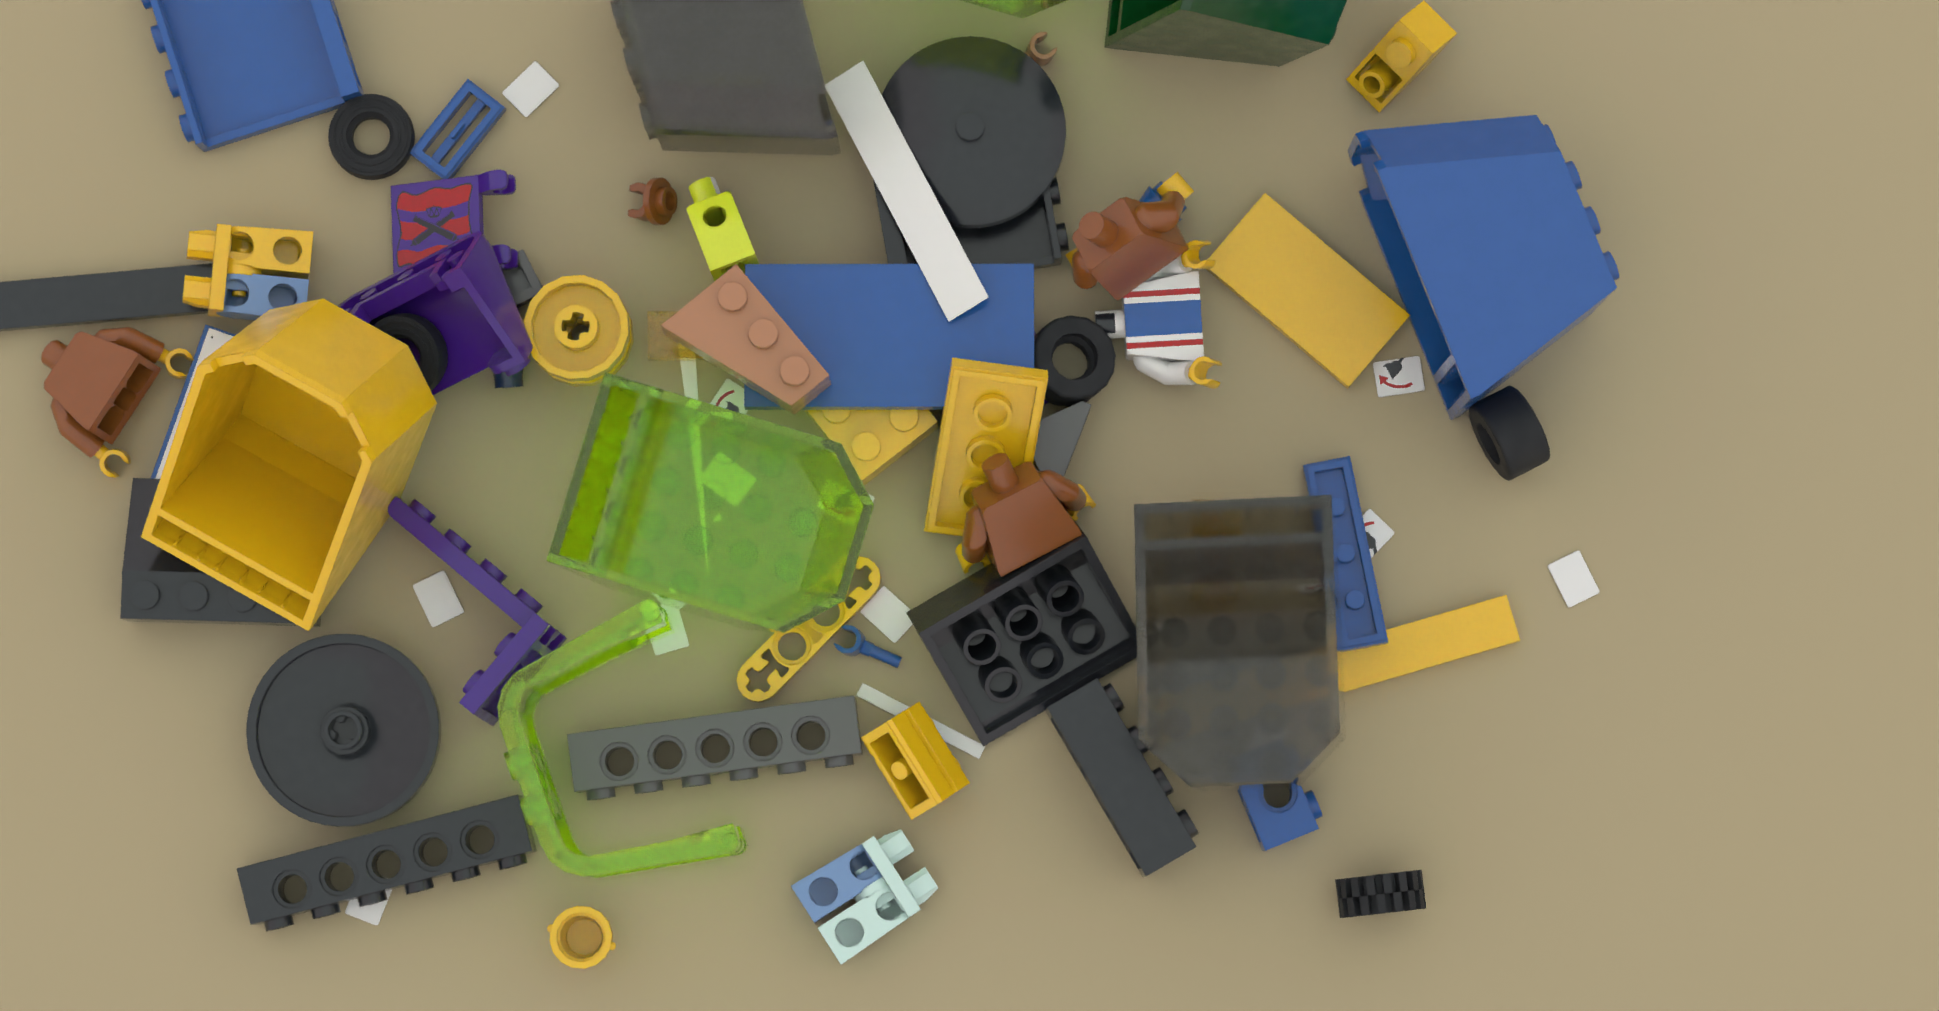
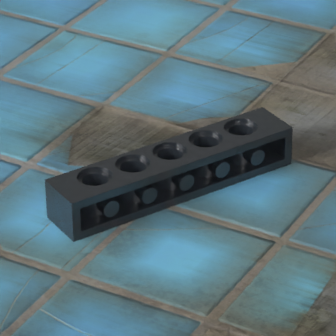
(265, 881)

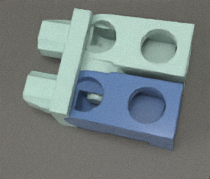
(874, 883)

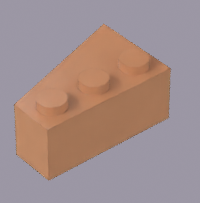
(748, 339)

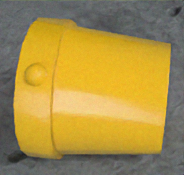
(581, 937)

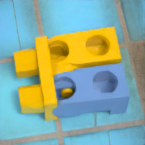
(239, 261)

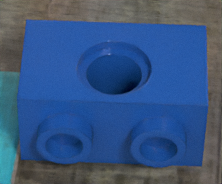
(1282, 824)

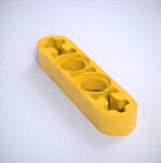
(815, 638)

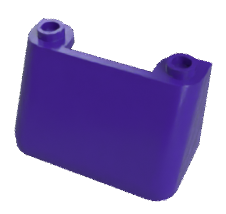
(466, 300)

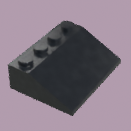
(172, 591)
(1026, 636)

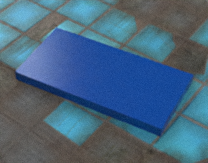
(887, 334)

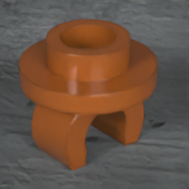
(658, 201)

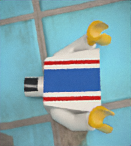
(1165, 323)

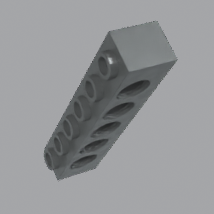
(592, 749)

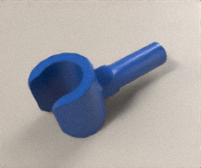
(868, 649)

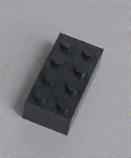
(1121, 777)

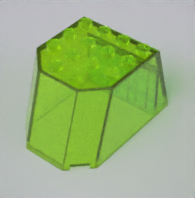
(711, 510)

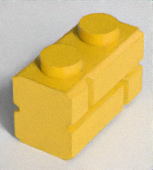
(915, 760)

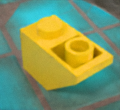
(1401, 55)

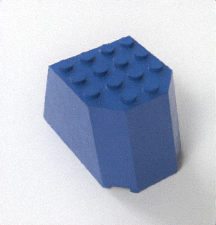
(1482, 244)

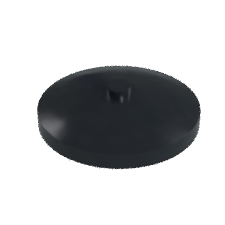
(979, 127)
(343, 730)

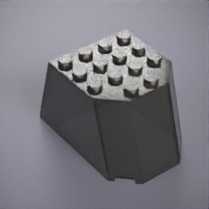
(727, 75)
(1239, 639)

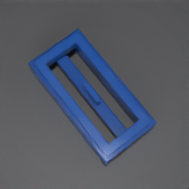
(472, 141)

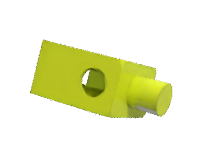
(719, 228)

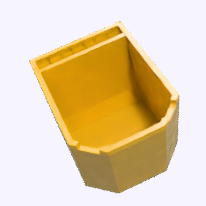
(291, 455)

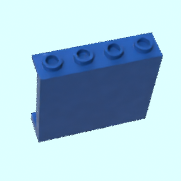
(252, 64)

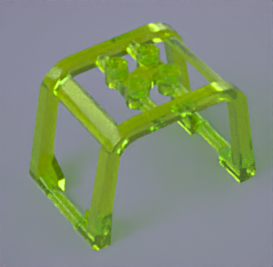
(528, 763)

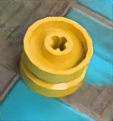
(572, 303)

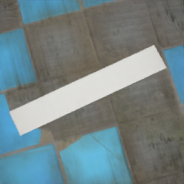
(906, 191)

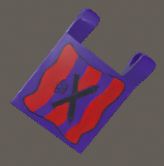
(442, 212)

